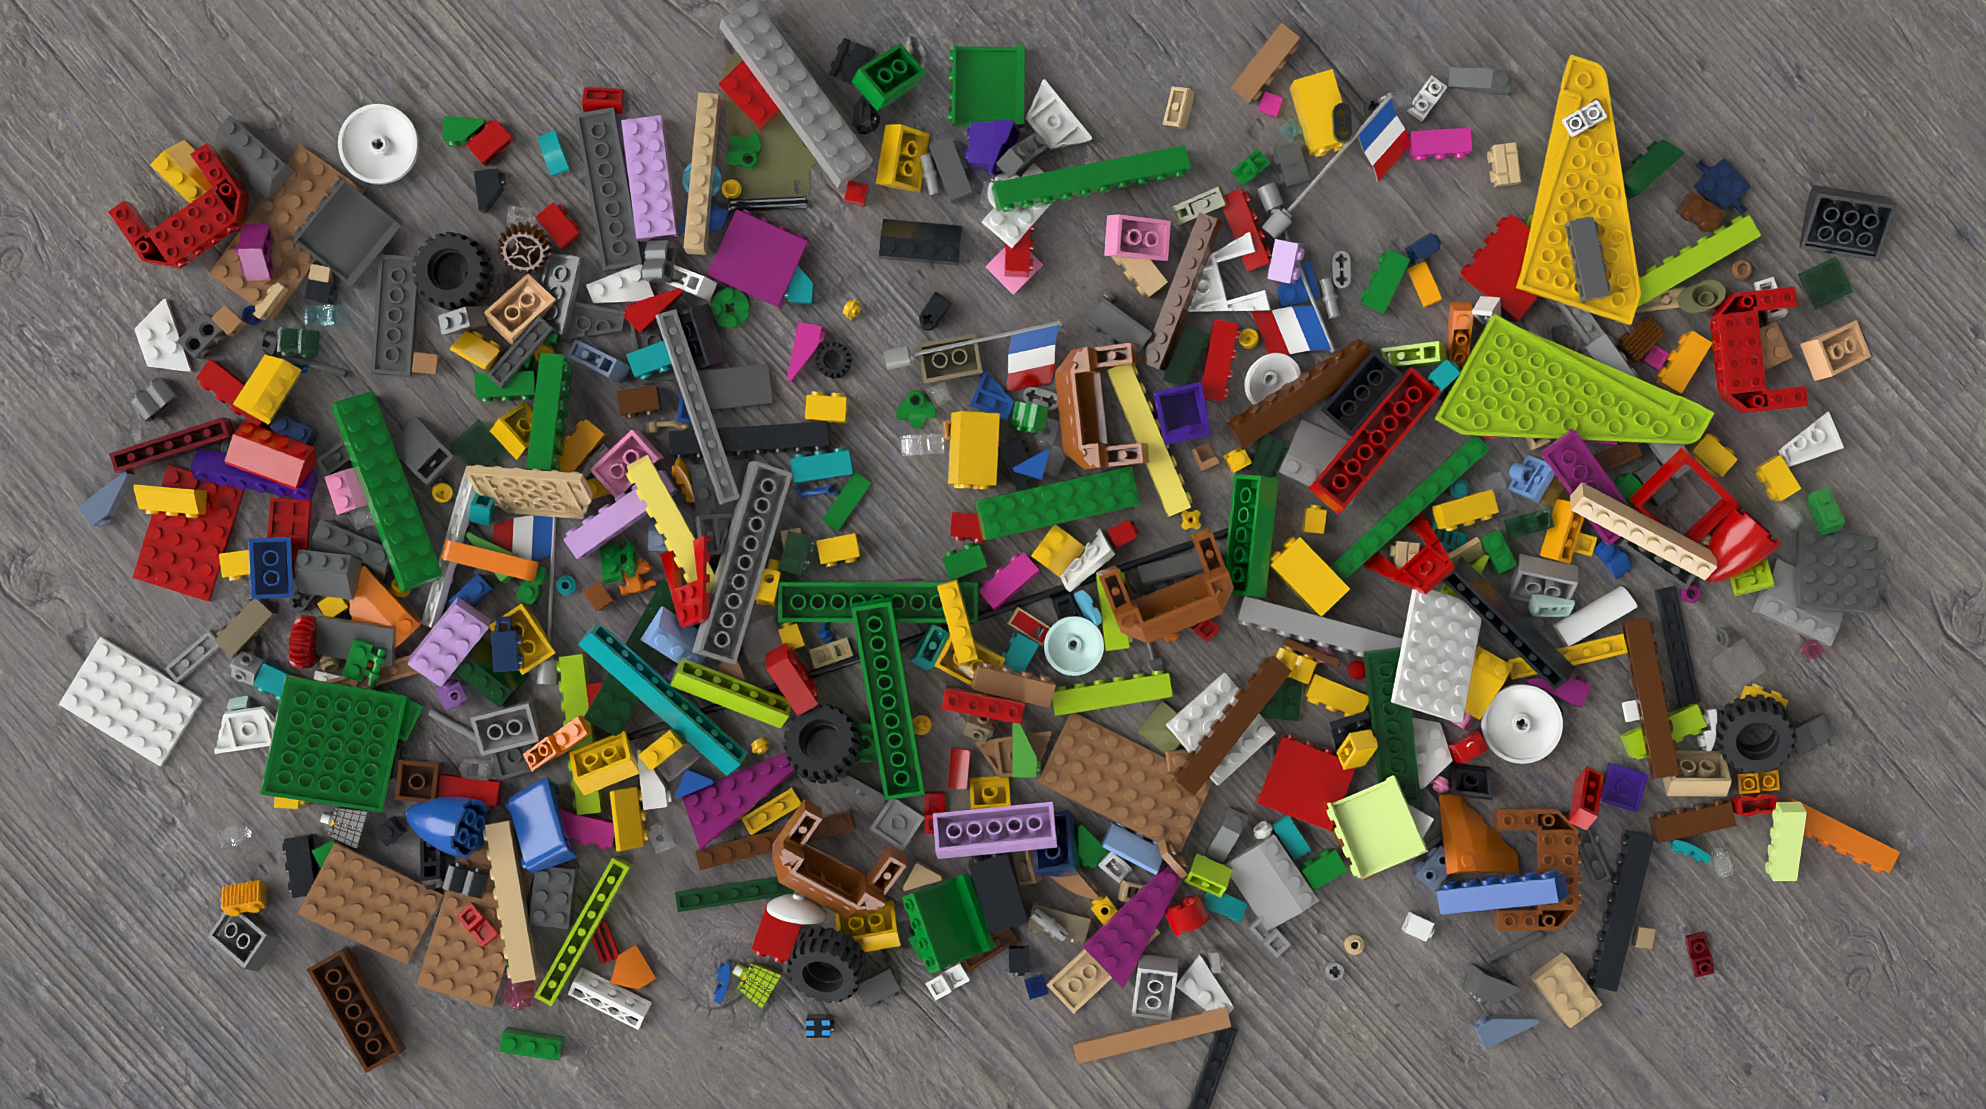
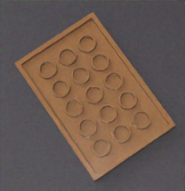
(370, 903)

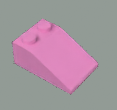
(1137, 237)
(612, 467)
(345, 491)

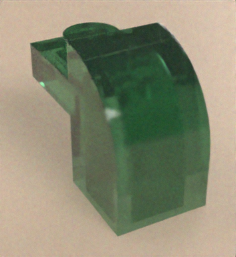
(1529, 523)

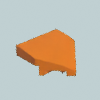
(631, 969)

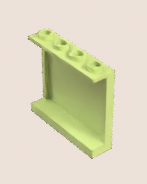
(1377, 828)

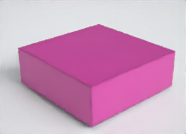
(1270, 104)
(1655, 357)

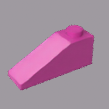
(805, 346)

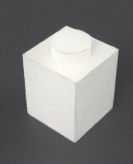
(1418, 926)

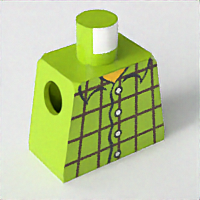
(757, 981)

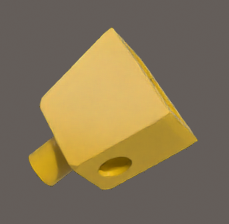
(768, 592)

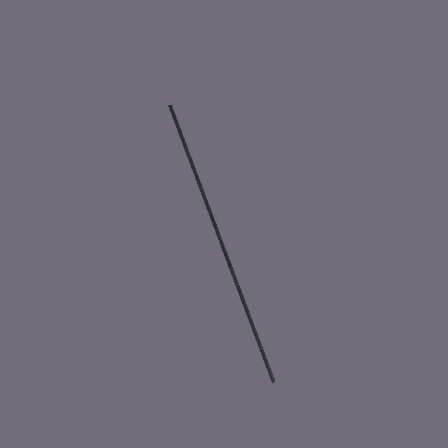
(982, 615)

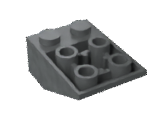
(423, 451)

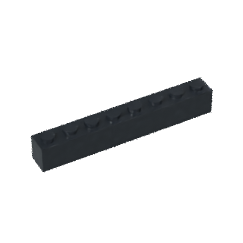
(756, 439)
(1509, 624)
(1621, 910)

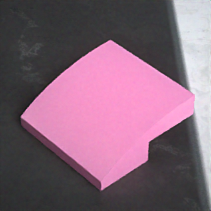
(1013, 284)

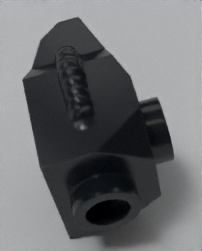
(865, 117)

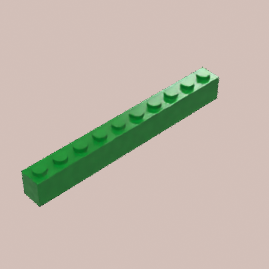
(1090, 178)
(1408, 507)

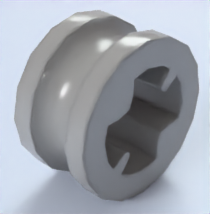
(1329, 966)

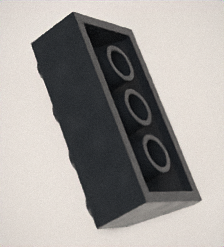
(920, 242)
(1362, 393)

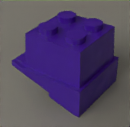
(989, 143)
(1182, 413)

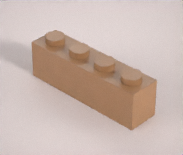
(1264, 64)
(1013, 685)

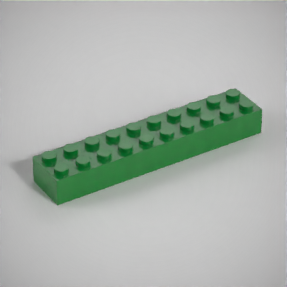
(386, 491)
(834, 598)
(888, 698)

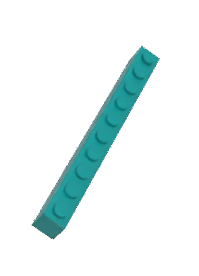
(662, 698)

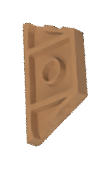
(1000, 751)

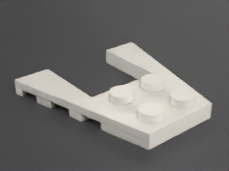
(1210, 291)

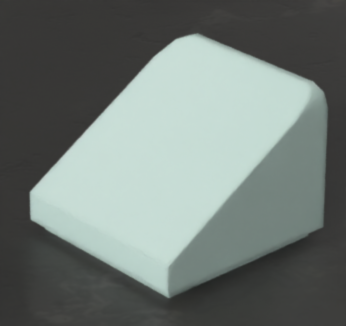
(239, 703)

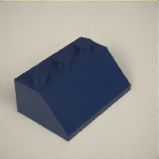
(1064, 858)

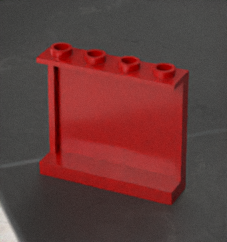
(1499, 265)
(982, 704)
(1304, 782)

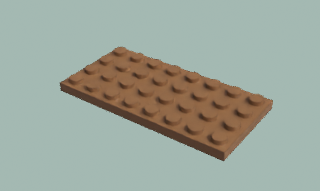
(285, 214)
(1120, 782)
(455, 958)

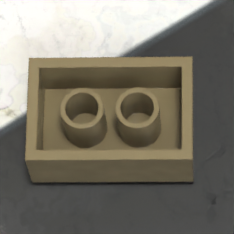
(950, 363)

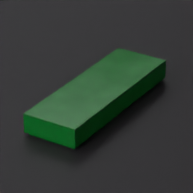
(846, 501)

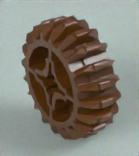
(526, 240)

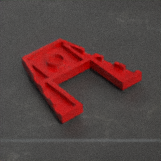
(1424, 569)
(691, 599)

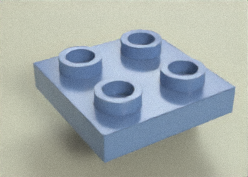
(1530, 478)

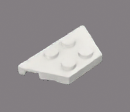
(1054, 120)
(159, 338)
(245, 729)
(1430, 750)

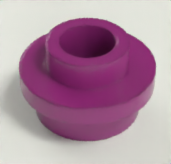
(1696, 594)

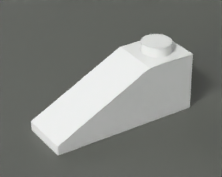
(692, 283)
(653, 787)

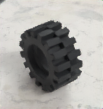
(829, 348)

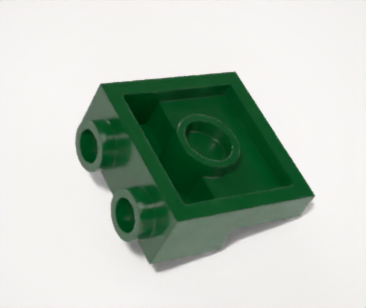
(1285, 702)

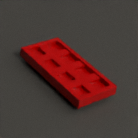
(292, 520)

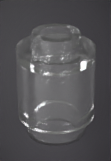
(1788, 514)
(1722, 862)

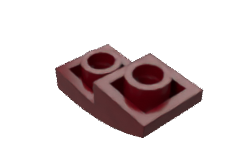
(1699, 954)

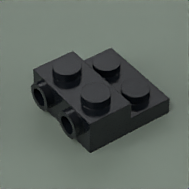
(1342, 727)

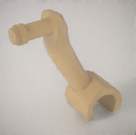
(652, 427)

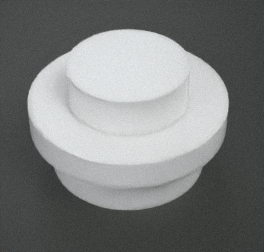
(1262, 830)

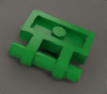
(612, 563)
(358, 660)

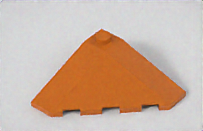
(378, 605)
(1471, 843)

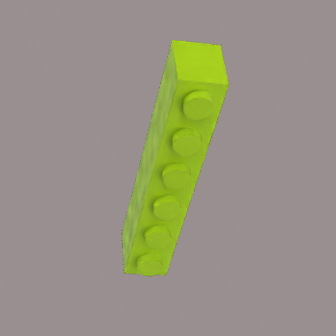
(731, 693)
(1113, 693)

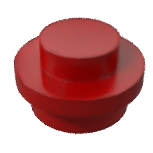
(1356, 670)

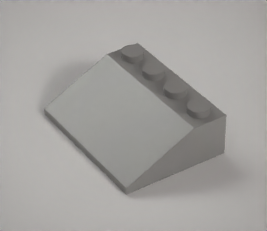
(1309, 453)
(1780, 607)
(1271, 882)

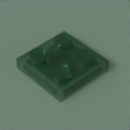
(1825, 282)
(478, 445)

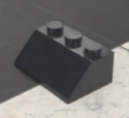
(702, 336)

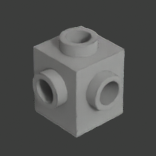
(246, 667)

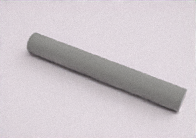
(452, 724)

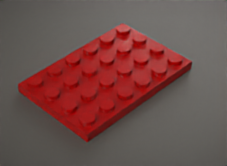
(184, 550)

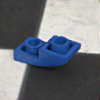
(724, 977)

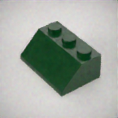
(1649, 166)
(479, 672)

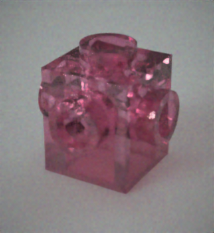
(519, 994)

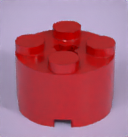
(1187, 915)

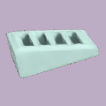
(1544, 606)

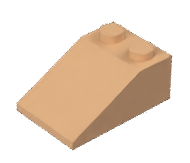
(519, 308)
(1835, 350)

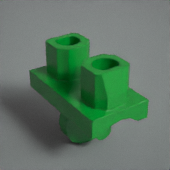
(1250, 167)

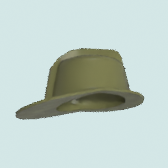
(1702, 297)

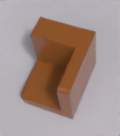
(598, 596)

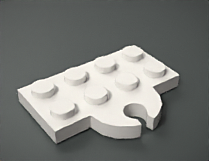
(1013, 224)

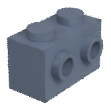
(1433, 868)

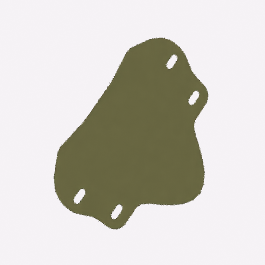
(781, 153)

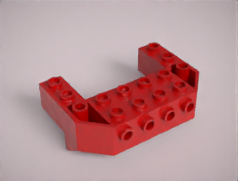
(193, 227)
(1739, 352)

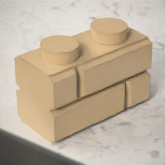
(1504, 165)
(1403, 552)

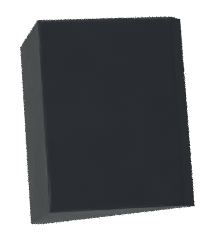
(1470, 781)

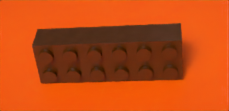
(356, 1009)

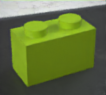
(1208, 875)

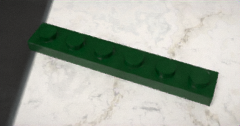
(730, 893)

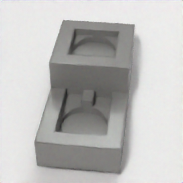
(1271, 939)

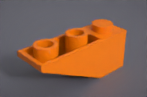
(1459, 332)

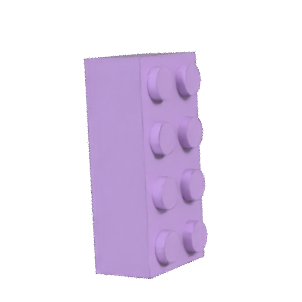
(449, 641)

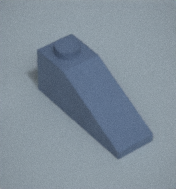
(598, 361)
(105, 502)
(1497, 1028)

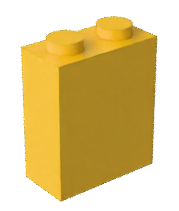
(662, 749)

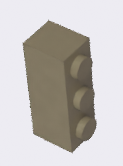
(245, 626)
(1074, 922)

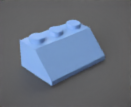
(671, 640)
(1132, 847)

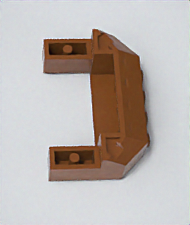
(1083, 408)
(1176, 605)
(1555, 850)
(826, 877)

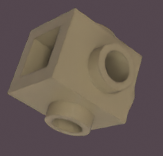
(979, 728)

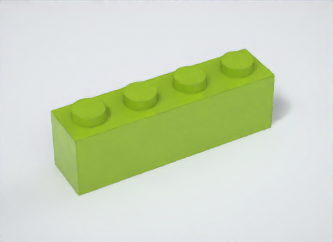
(1112, 635)
(1684, 720)

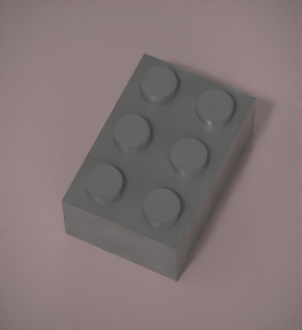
(554, 896)

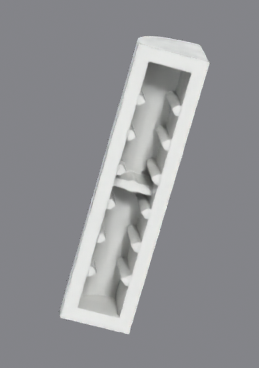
(1595, 616)

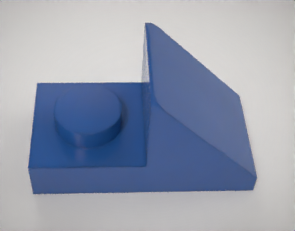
(1612, 558)

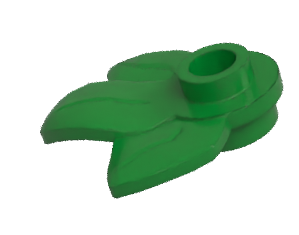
(742, 149)
(915, 412)

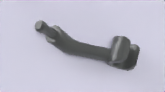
(1156, 663)

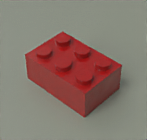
(749, 95)
(792, 678)

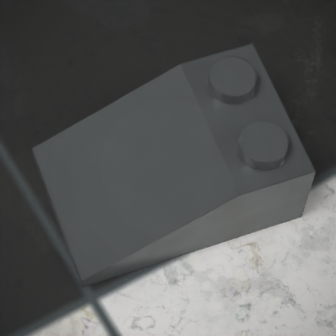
(245, 940)

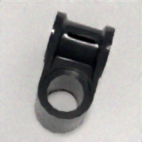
(935, 308)

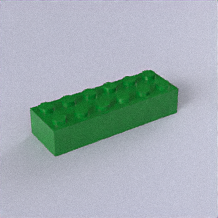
(549, 413)
(1251, 533)

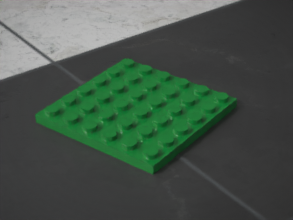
(333, 744)

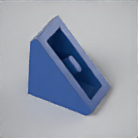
(1034, 466)
(693, 781)

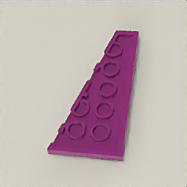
(730, 798)
(1126, 934)

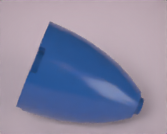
(450, 824)

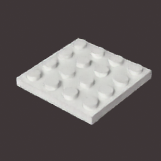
(1200, 713)

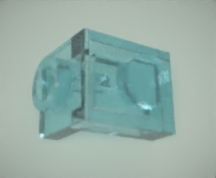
(320, 316)

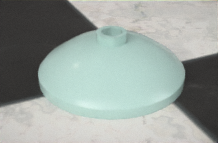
(1075, 659)

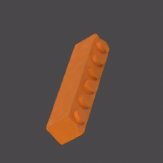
(1848, 840)

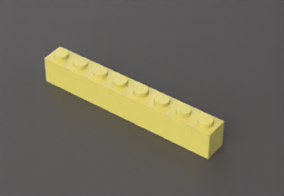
(1146, 430)
(668, 516)

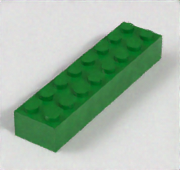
(1057, 502)

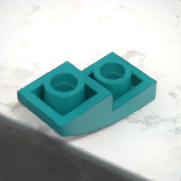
(553, 153)
(1291, 837)
(1685, 848)
(1226, 906)

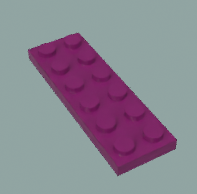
(1576, 465)

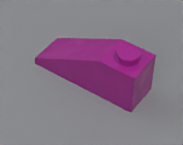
(1573, 691)

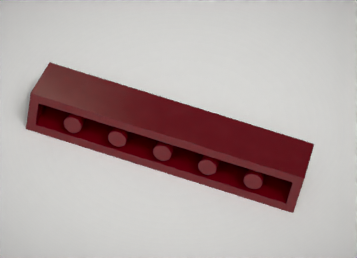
(172, 445)

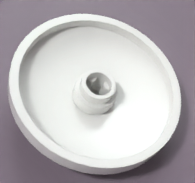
(361, 139)
(1527, 741)

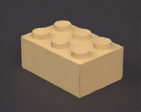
(1566, 990)

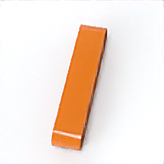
(489, 560)

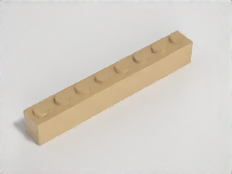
(702, 173)
(1643, 531)
(511, 901)

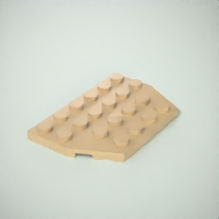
(533, 490)

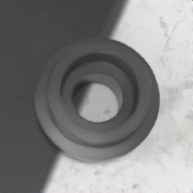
(1724, 636)

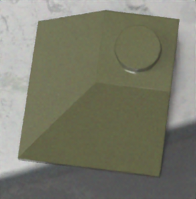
(1157, 732)

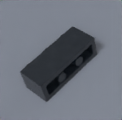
(300, 864)

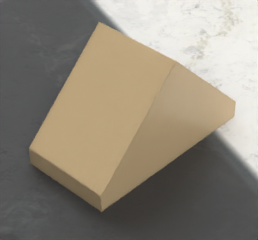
(920, 876)

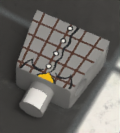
(347, 825)

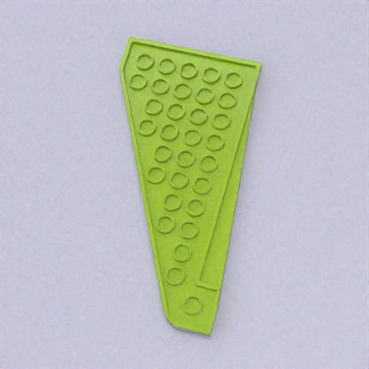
(1542, 390)

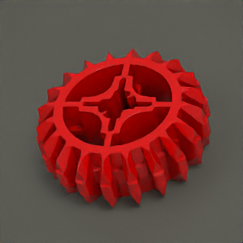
(303, 643)

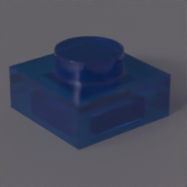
(1036, 986)

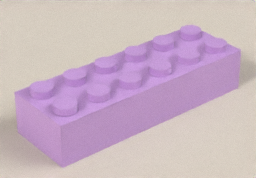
(650, 178)
(611, 520)
(994, 830)

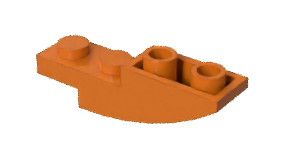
(558, 743)

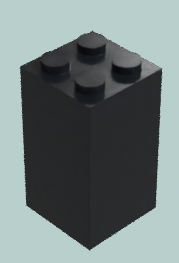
(998, 891)

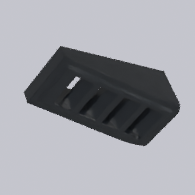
(1061, 597)

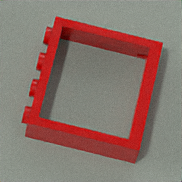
(1710, 519)

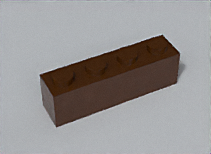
(1692, 821)

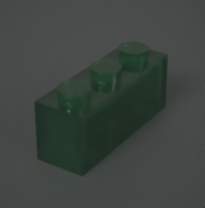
(1185, 357)

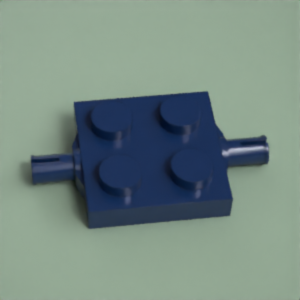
(1721, 185)

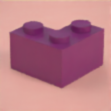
(255, 252)

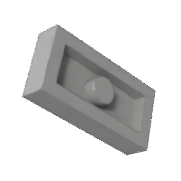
(1215, 959)

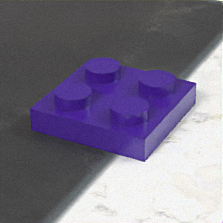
(1623, 787)

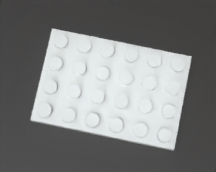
(1437, 655)
(131, 701)

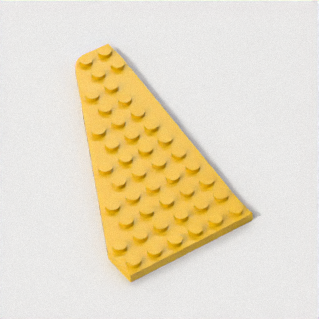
(1576, 183)

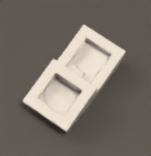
(948, 980)

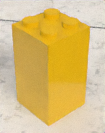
(1314, 101)
(973, 450)
(1307, 576)

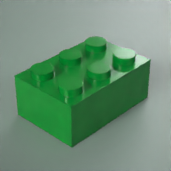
(888, 76)

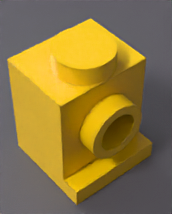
(1237, 459)
(1099, 904)

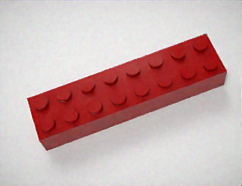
(1374, 440)

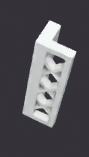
(610, 996)

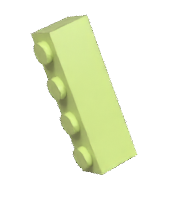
(1786, 841)

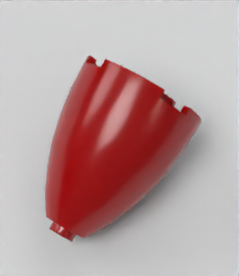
(1739, 545)

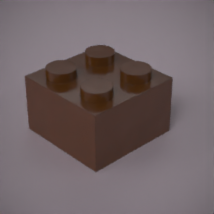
(418, 780)

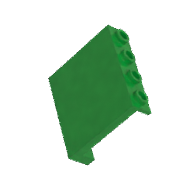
(986, 84)
(948, 922)

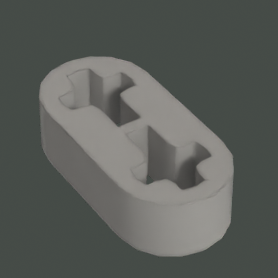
(1346, 269)
(1043, 394)

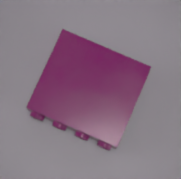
(758, 258)

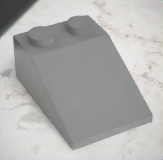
(1155, 987)

